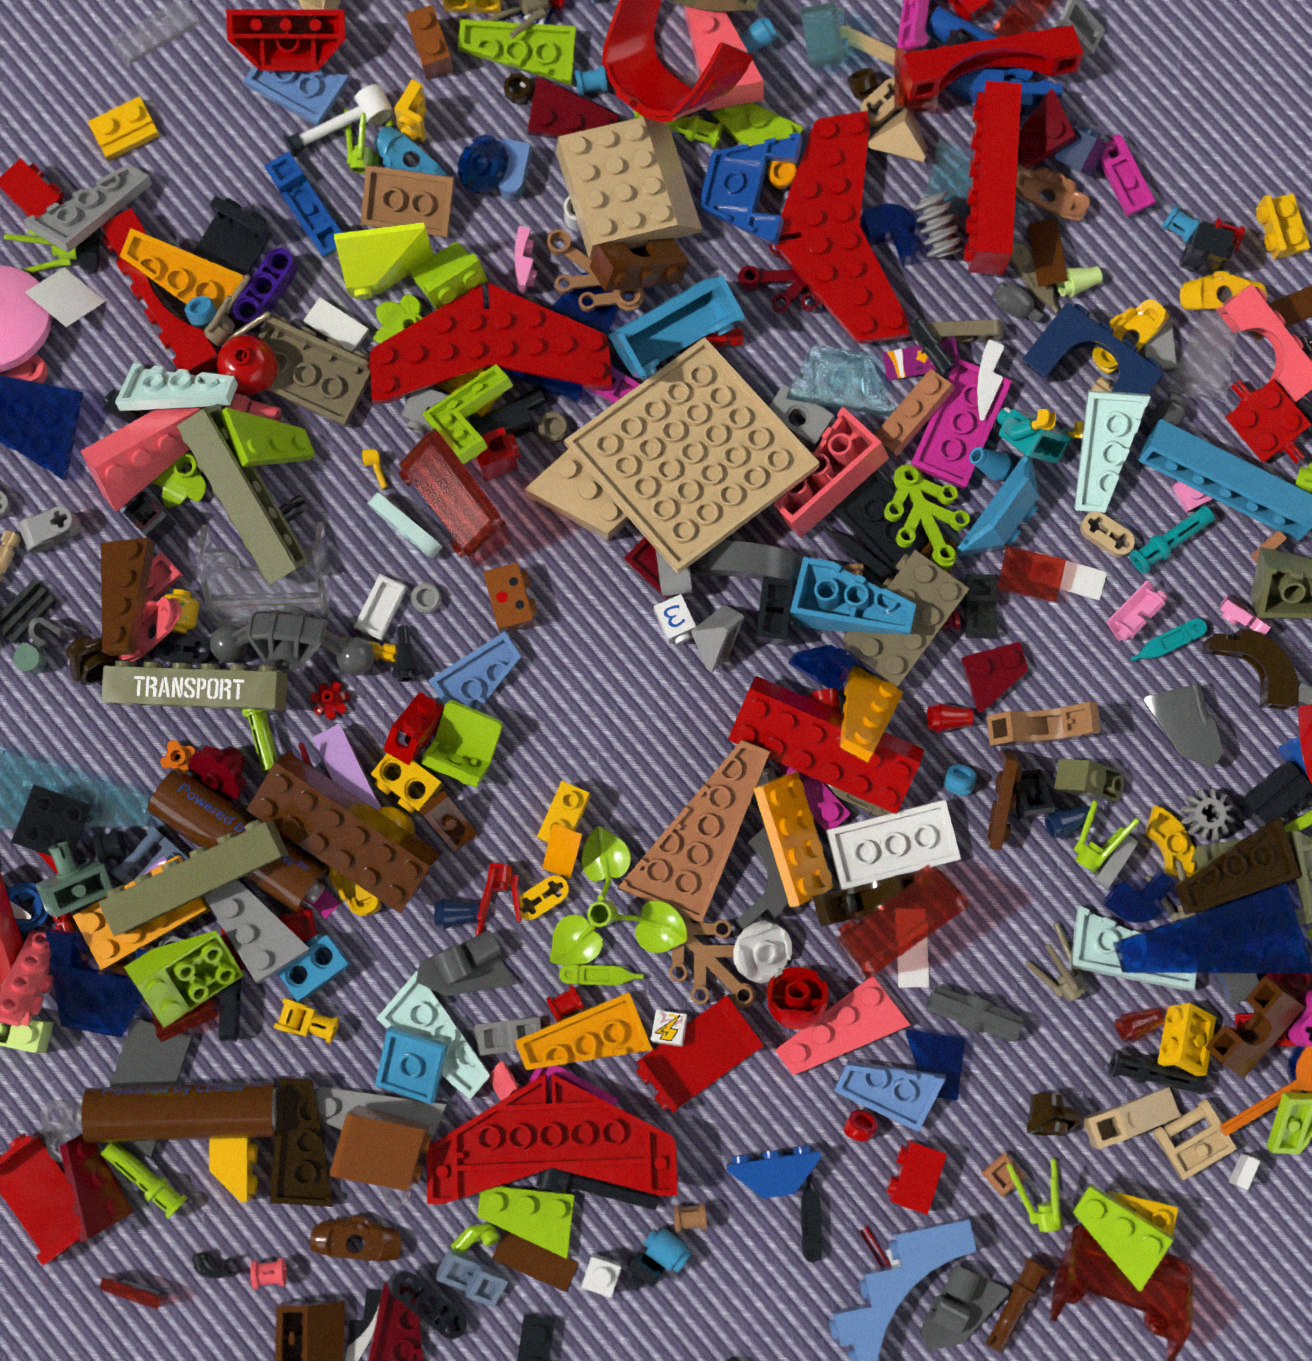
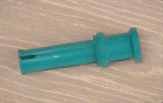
(1161, 546)

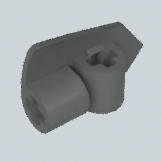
(1187, 723)
(465, 967)
(960, 1308)

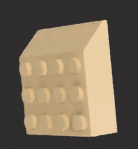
(627, 184)

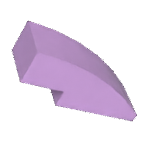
(344, 764)

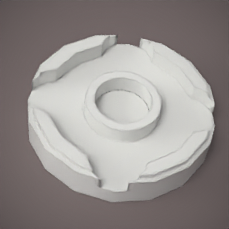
(762, 951)

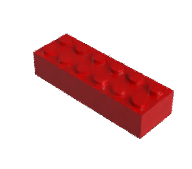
(993, 178)
(808, 740)

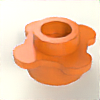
(174, 749)

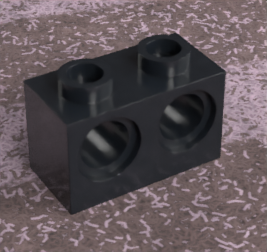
(774, 611)

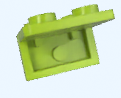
(448, 274)
(463, 744)

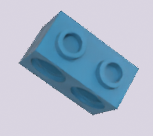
(317, 974)

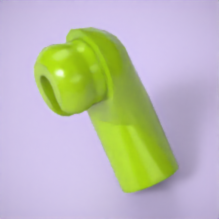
(475, 1233)

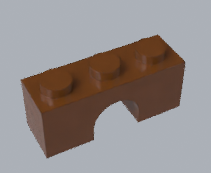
(620, 269)
(1245, 1046)

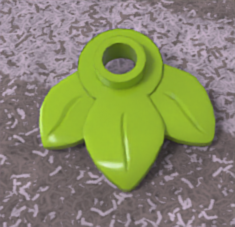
(396, 316)
(180, 485)

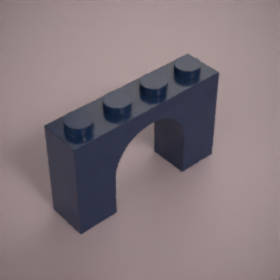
(1074, 330)

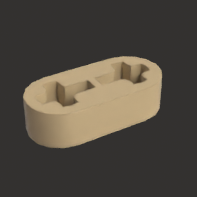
(879, 97)
(1103, 540)

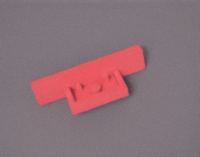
(27, 982)

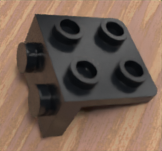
(233, 237)

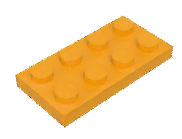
(793, 838)
(110, 949)

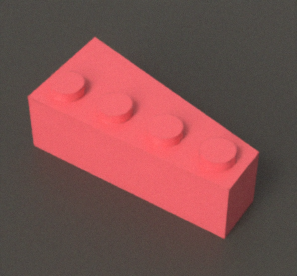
(846, 460)

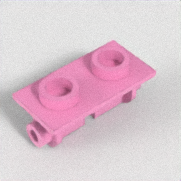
(1130, 615)

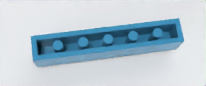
(1228, 479)

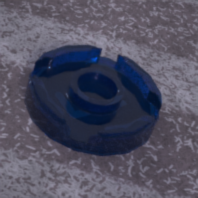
(483, 164)

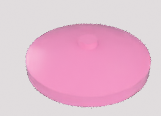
(22, 320)

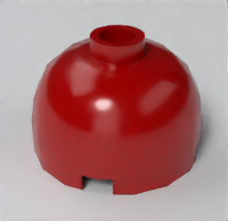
(250, 363)
(797, 998)

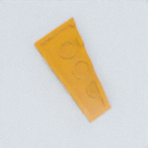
(178, 270)
(867, 712)
(594, 1033)

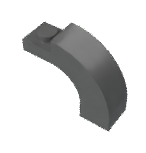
(748, 561)
(774, 897)

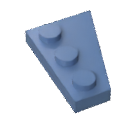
(301, 92)
(477, 674)
(891, 1091)

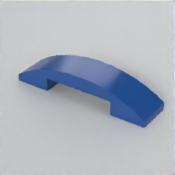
(304, 203)

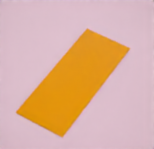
(561, 851)

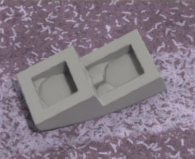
(500, 1036)

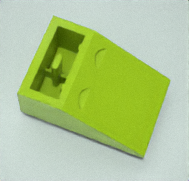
(183, 974)

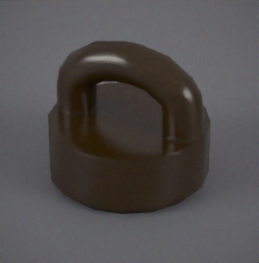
(863, 80)

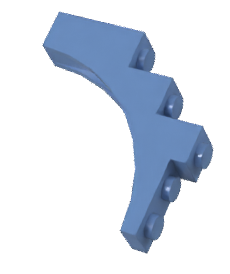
(918, 1254)

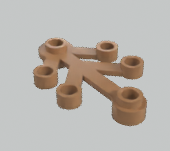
(589, 280)
(705, 957)

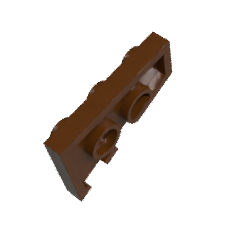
(998, 828)

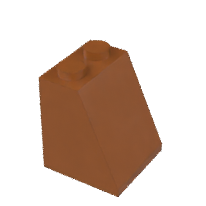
(380, 1149)

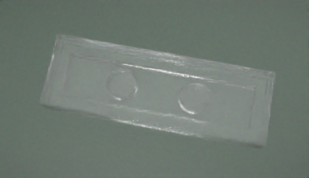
(154, 31)

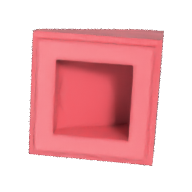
(503, 1081)

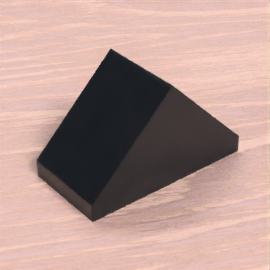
(149, 517)
(1032, 795)

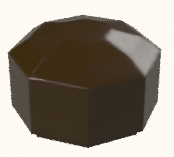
(517, 88)

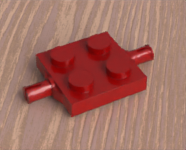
(1268, 421)

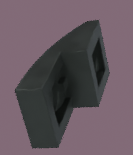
(981, 606)

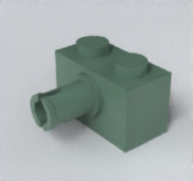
(72, 884)

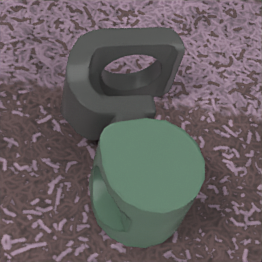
(30, 656)

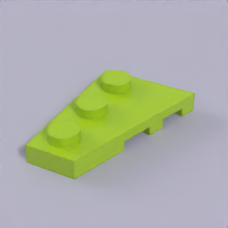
(754, 124)
(265, 440)
(530, 1214)
(1124, 1234)

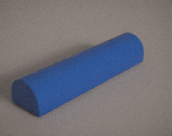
(943, 21)

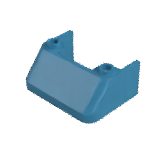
(675, 325)

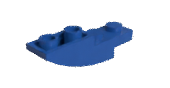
(1031, 93)

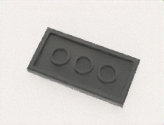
(149, 1063)

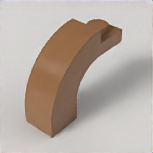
(1043, 726)

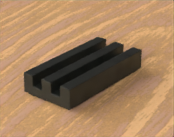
(17, 603)

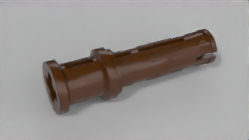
(1023, 1291)

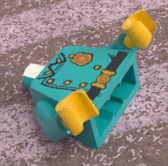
(1036, 433)

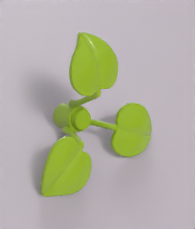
(574, 937)

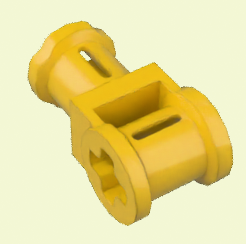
(301, 1019)

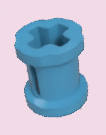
(591, 80)
(1180, 224)

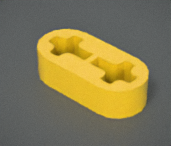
(548, 903)

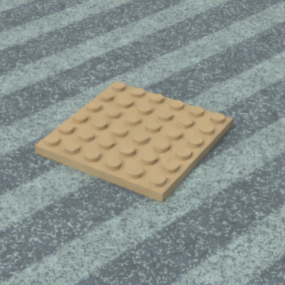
(691, 455)

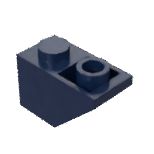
(1083, 153)

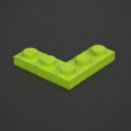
(450, 413)

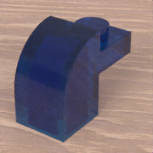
(892, 223)
(1137, 906)

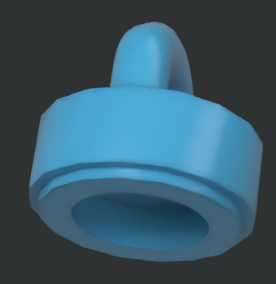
(200, 311)
(960, 780)

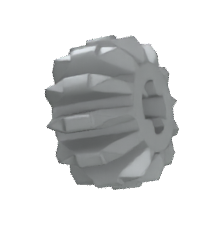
(1198, 820)

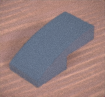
(472, 1277)

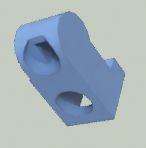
(519, 160)

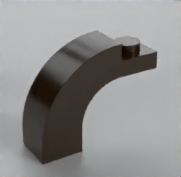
(1269, 661)
(858, 900)

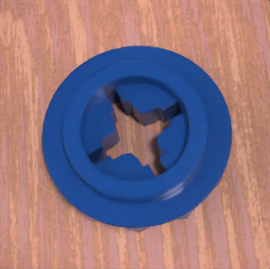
(27, 892)

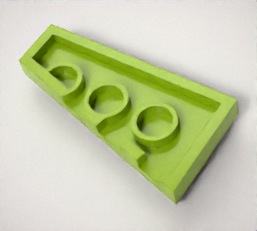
(536, 50)

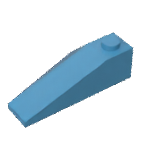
(841, 601)

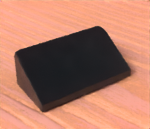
(513, 418)

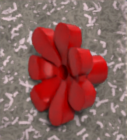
(331, 705)

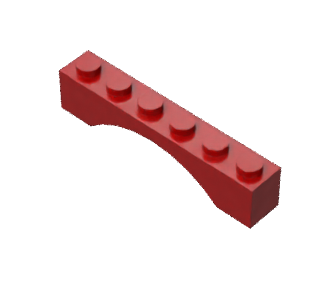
(1043, 51)
(188, 342)

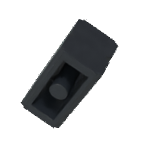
(1207, 249)
(1276, 795)

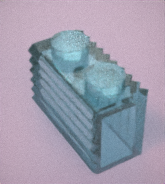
(824, 35)

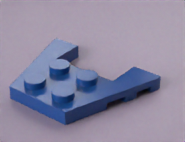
(736, 182)

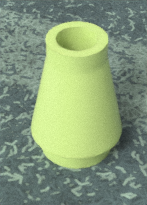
(1079, 280)

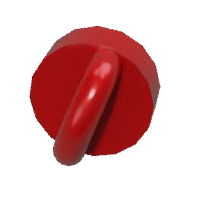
(860, 1126)

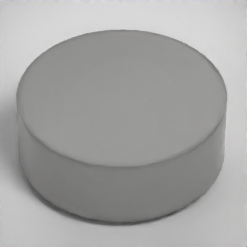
(426, 598)

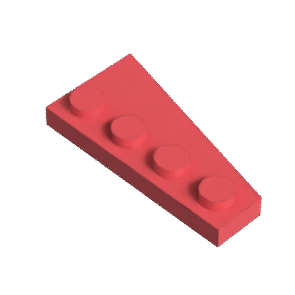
(847, 1025)

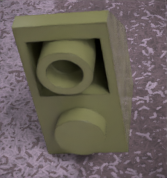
(1089, 780)

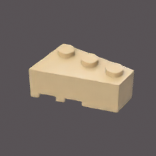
(576, 495)

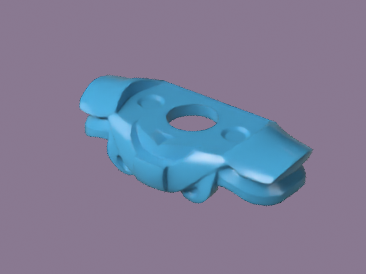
(394, 145)

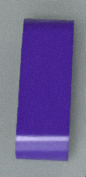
(266, 275)

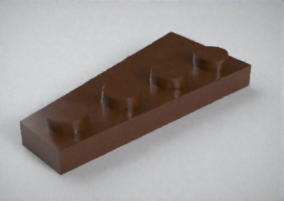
(123, 592)

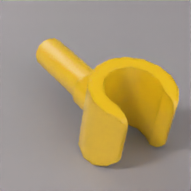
(372, 457)

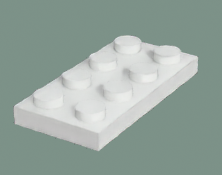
(893, 844)

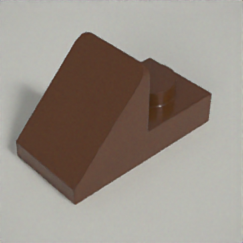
(448, 821)

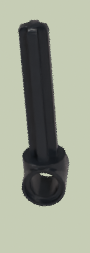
(558, 1181)

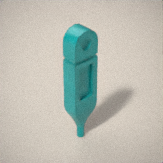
(1172, 640)

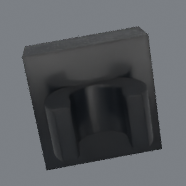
(644, 1270)

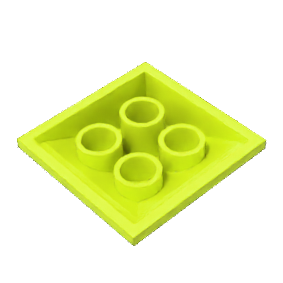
(380, 257)

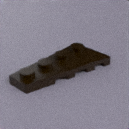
(1245, 868)
(299, 1153)

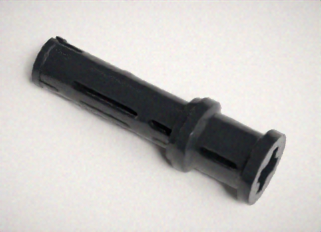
(1143, 1066)

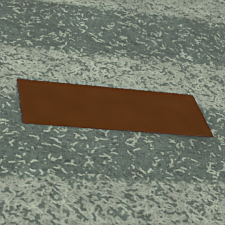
(1047, 252)
(1292, 308)
(535, 1261)

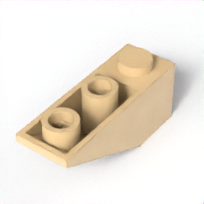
(1130, 1118)

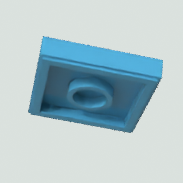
(411, 1064)

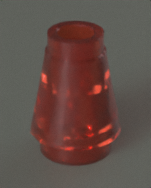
(1137, 1024)

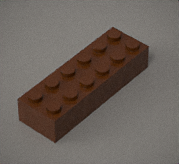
(343, 831)

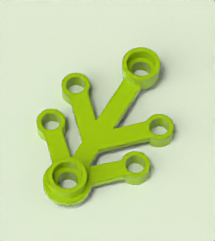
(925, 511)

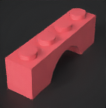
(1250, 312)

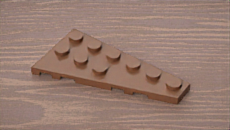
(694, 849)

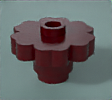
(219, 770)

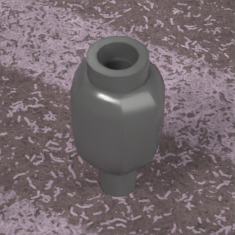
(1016, 302)
(1169, 410)

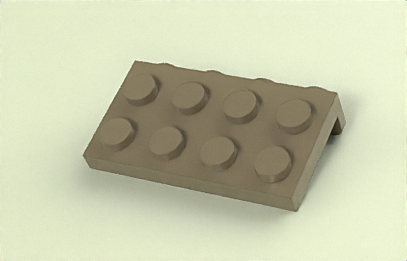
(315, 372)
(936, 598)

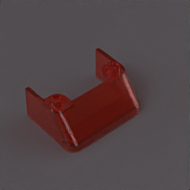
(455, 498)
(901, 922)
(1164, 1298)

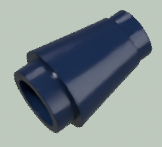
(1066, 821)
(454, 913)

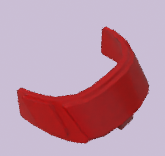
(642, 79)

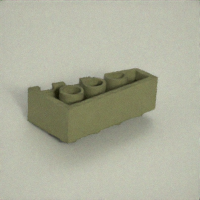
(1282, 585)

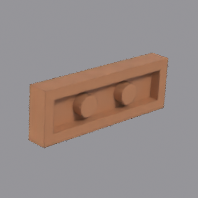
(914, 412)

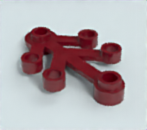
(778, 276)

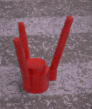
(499, 879)

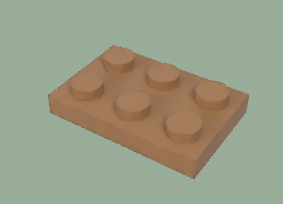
(406, 198)

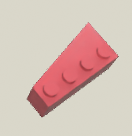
(705, 33)
(136, 454)

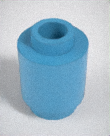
(666, 1249)

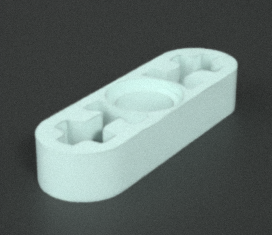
(404, 525)

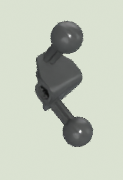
(288, 640)

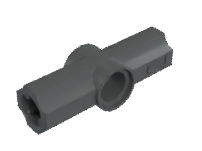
(974, 1013)

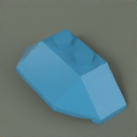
(1004, 513)

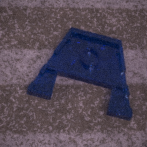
(91, 997)

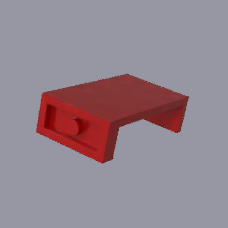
(710, 1049)
(39, 1196)

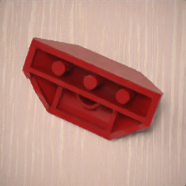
(286, 37)

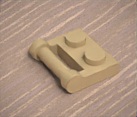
(1199, 1149)

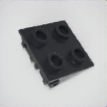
(50, 820)

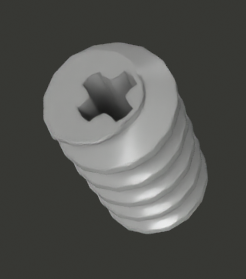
(937, 225)

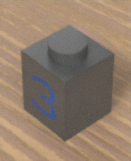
(1236, 986)

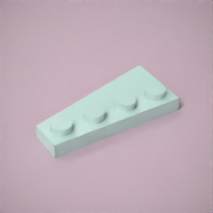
(165, 390)
(1106, 441)
(1095, 952)
(420, 1012)

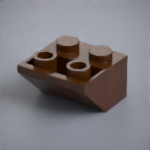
(310, 1331)

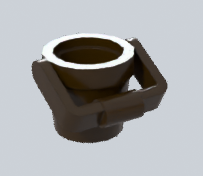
(88, 659)
(1050, 1117)

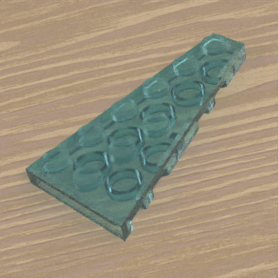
(110, 803)

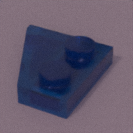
(824, 664)
(938, 1055)

